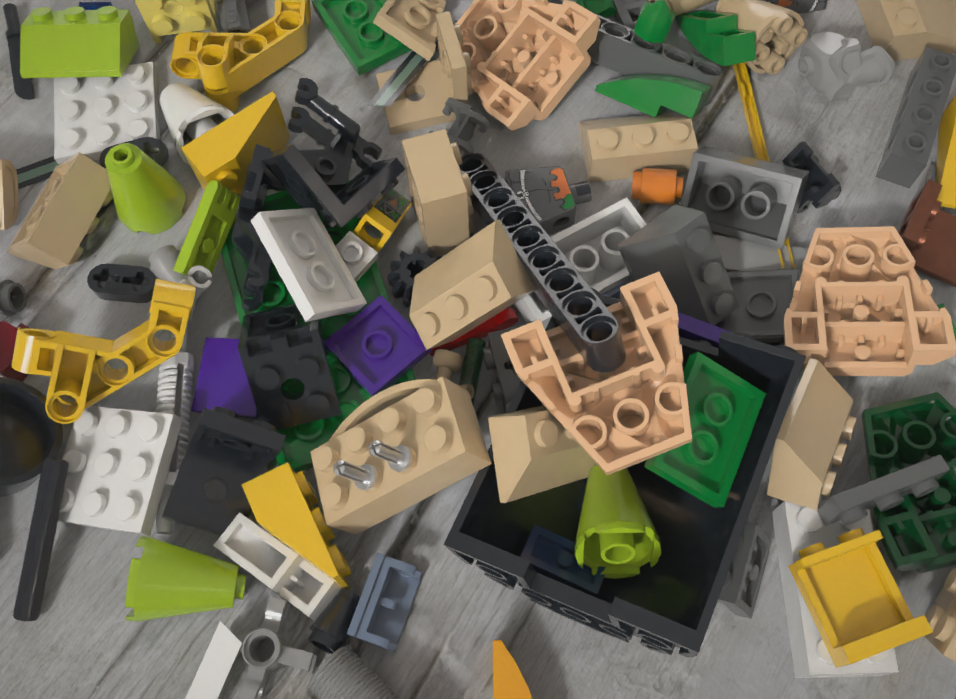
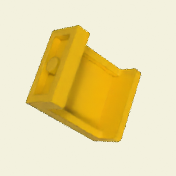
(855, 598)

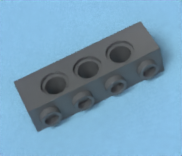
(918, 118)

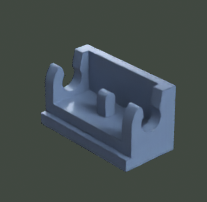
(385, 603)

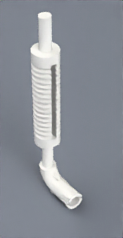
(175, 396)

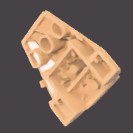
(526, 55)
(865, 306)
(617, 413)

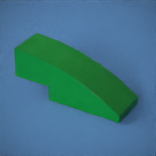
(717, 36)
(656, 93)

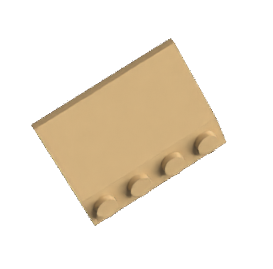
(910, 26)

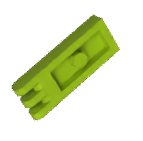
(208, 229)

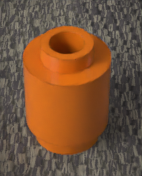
(656, 186)

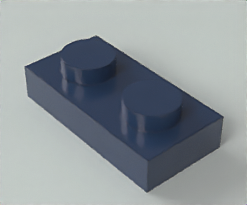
(556, 559)

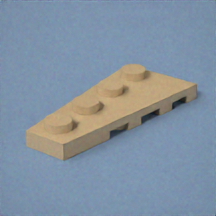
(412, 23)

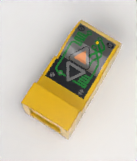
(385, 216)

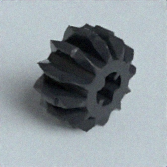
(405, 270)

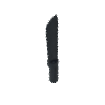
(22, 86)

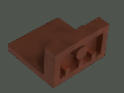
(931, 235)

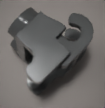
(464, 124)

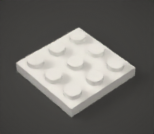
(105, 111)
(117, 468)

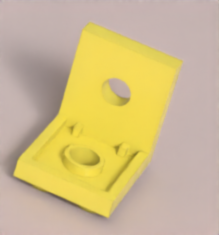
(178, 16)

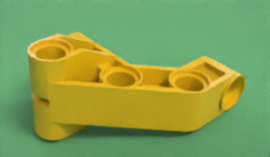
(239, 61)
(79, 361)

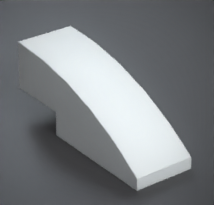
(277, 566)

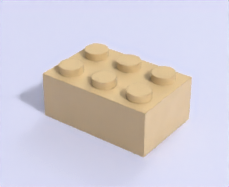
(439, 191)

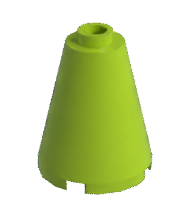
(143, 191)
(615, 526)
(179, 582)

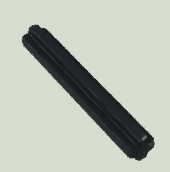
(40, 540)

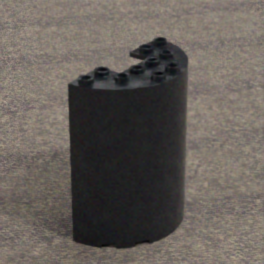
(677, 595)

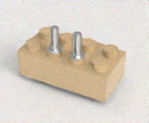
(398, 452)

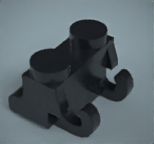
(820, 185)

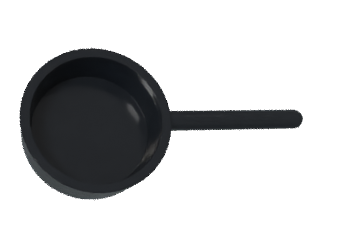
(25, 435)

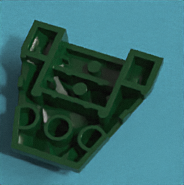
(899, 435)

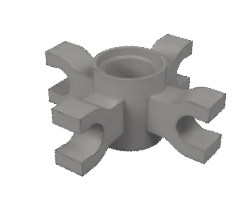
(272, 628)

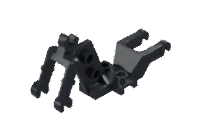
(330, 163)

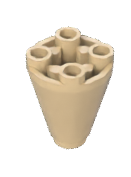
(775, 28)

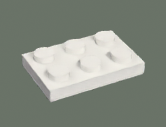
(308, 263)

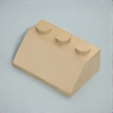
(630, 143)
(63, 214)
(468, 287)
(811, 439)
(534, 453)

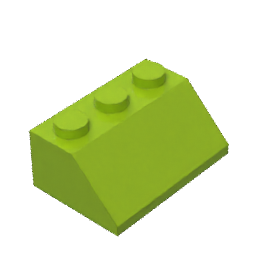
(77, 43)

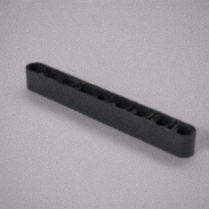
(556, 280)

